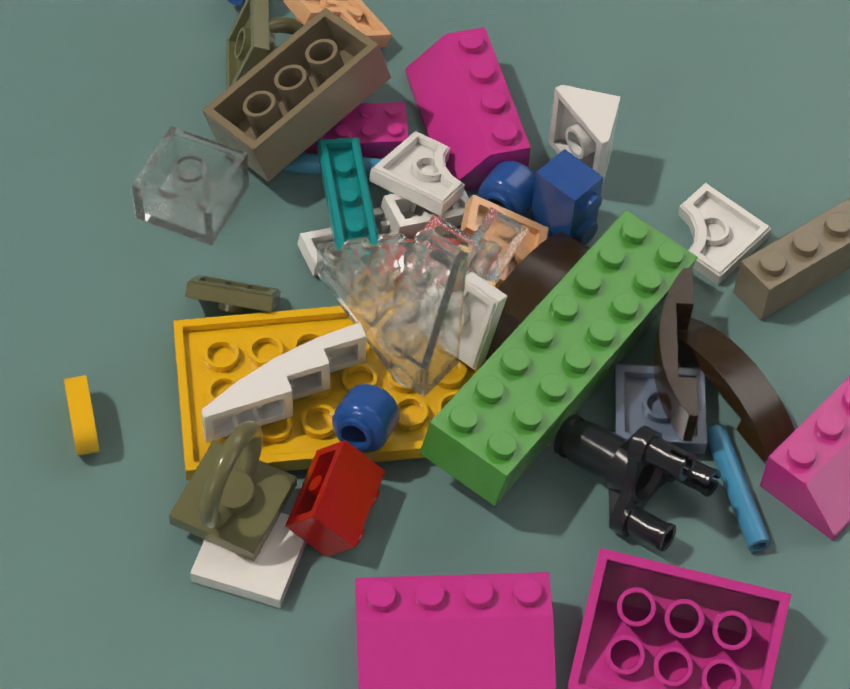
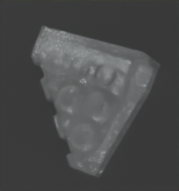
(404, 299)

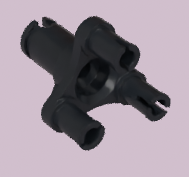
(633, 473)

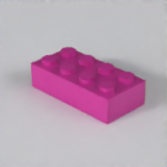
(377, 125)

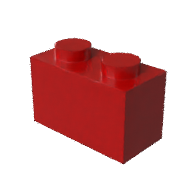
(335, 499)

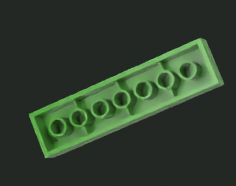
(555, 358)

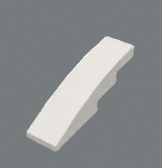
(393, 217)
(270, 390)

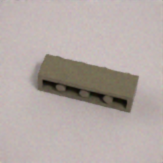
(796, 263)

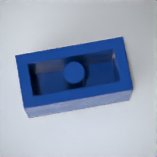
(567, 197)

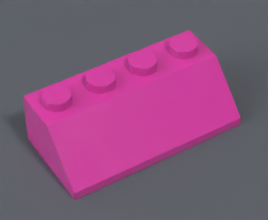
(468, 105)
(814, 466)

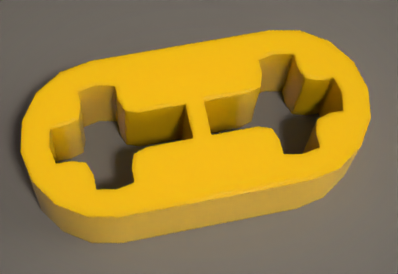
(81, 415)

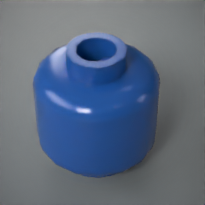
(510, 187)
(366, 417)

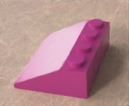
(675, 629)
(455, 632)

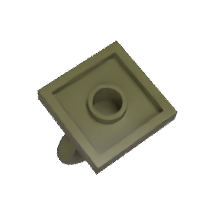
(253, 38)
(234, 494)

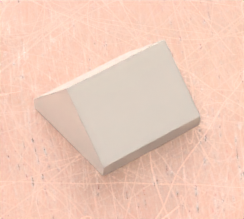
(584, 125)

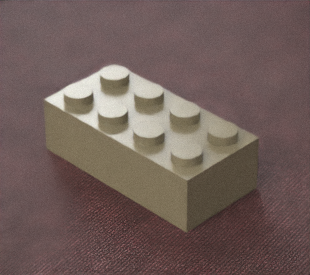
(297, 93)

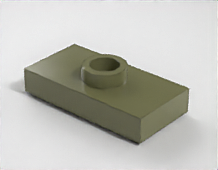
(233, 295)

